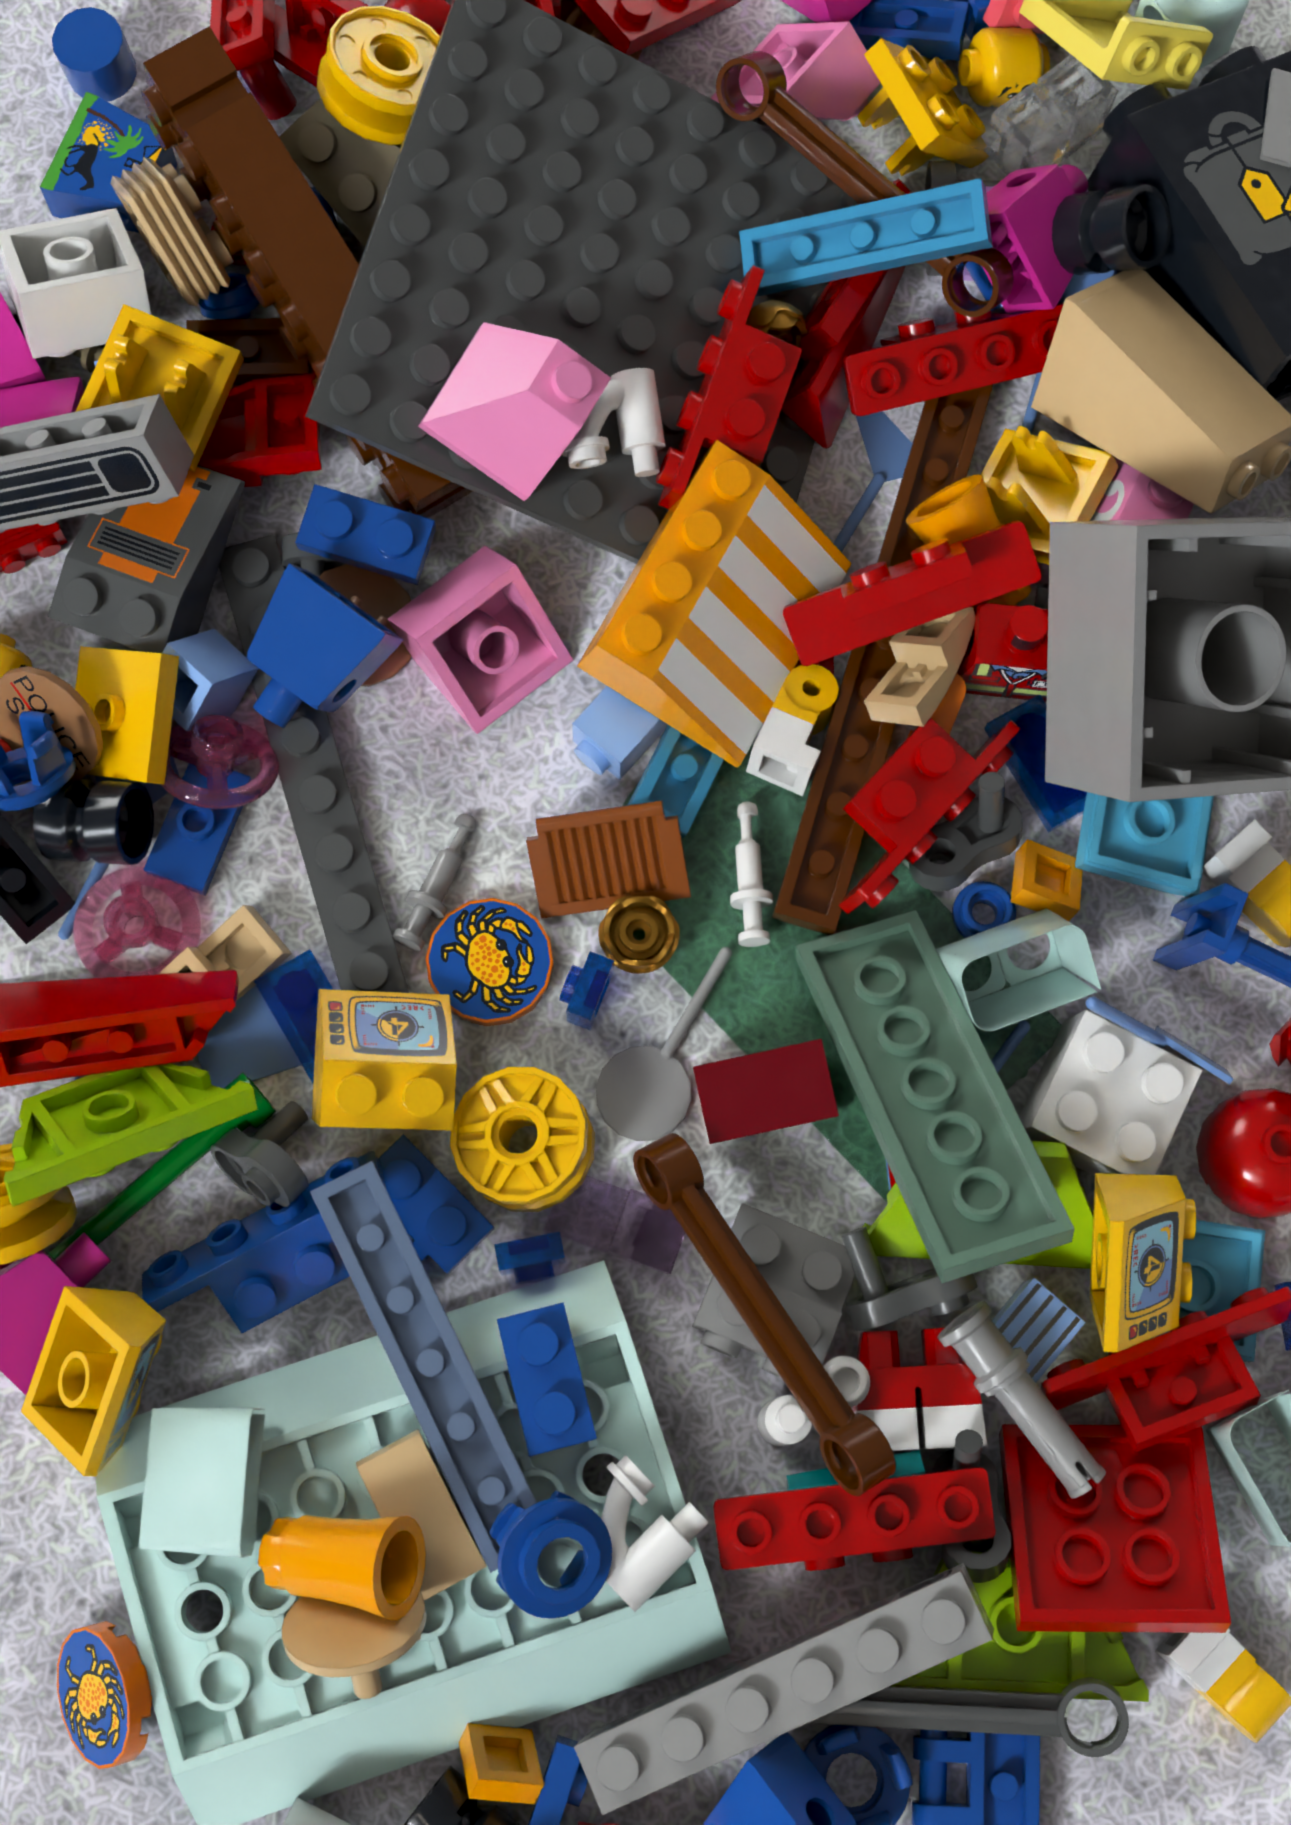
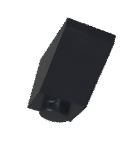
(28, 891)

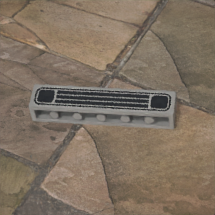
(90, 462)
(784, 1688)

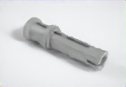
(1003, 1373)

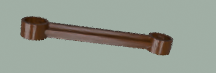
(848, 170)
(849, 1442)

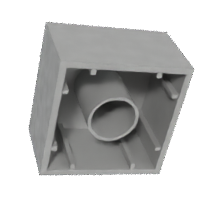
(1169, 657)

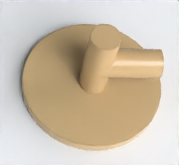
(348, 1641)

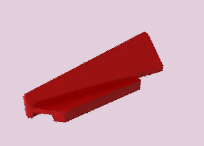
(839, 324)
(108, 1023)

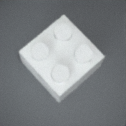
(71, 280)
(1108, 1097)

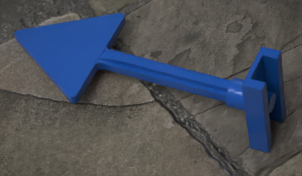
(1215, 933)

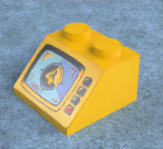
(384, 1060)
(1139, 1256)
(93, 1373)

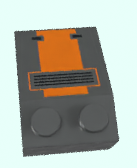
(149, 566)

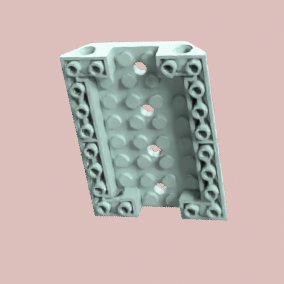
(258, 1730)

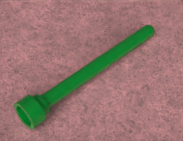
(163, 1173)

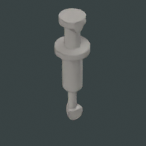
(429, 898)

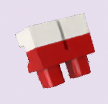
(943, 1389)

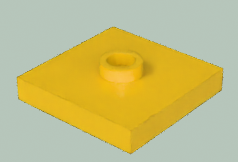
(134, 707)

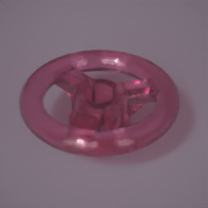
(215, 748)
(124, 908)

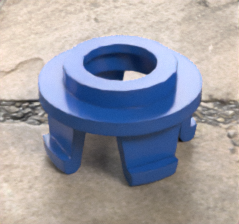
(40, 759)
(528, 1531)
(885, 1756)

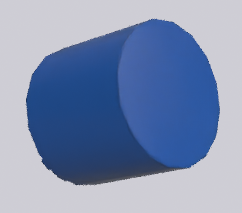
(94, 54)

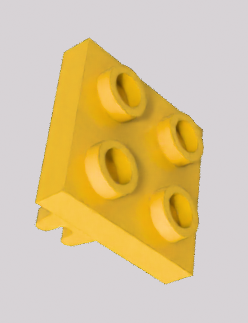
(925, 100)
(161, 358)
(1045, 483)

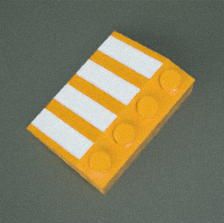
(703, 610)

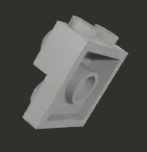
(801, 1269)

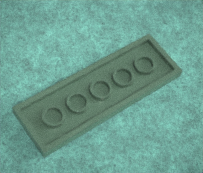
(933, 1097)

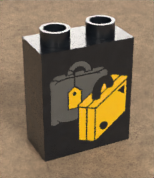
(1225, 206)

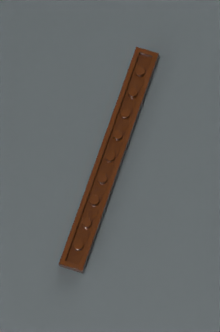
(855, 744)

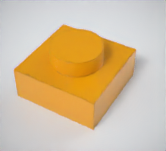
(1046, 880)
(500, 1764)

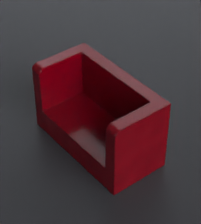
(765, 1091)

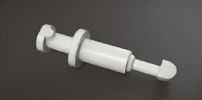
(750, 894)

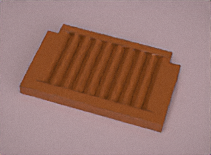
(606, 854)

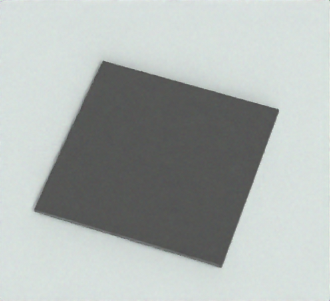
(570, 205)

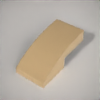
(923, 669)
(239, 944)
(409, 1483)

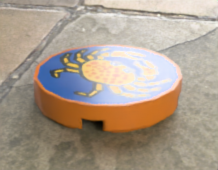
(490, 961)
(103, 1695)

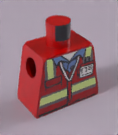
(1007, 652)

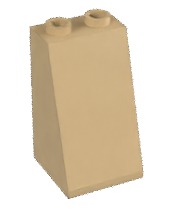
(1161, 393)

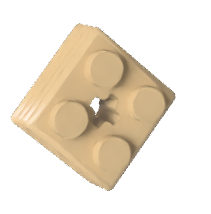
(163, 213)

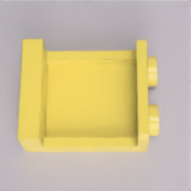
(1121, 45)

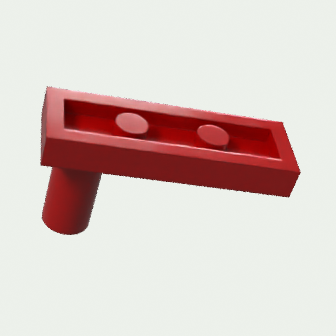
(247, 37)

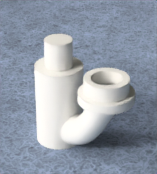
(639, 423)
(785, 1422)
(658, 1552)

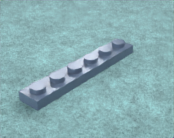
(424, 1351)

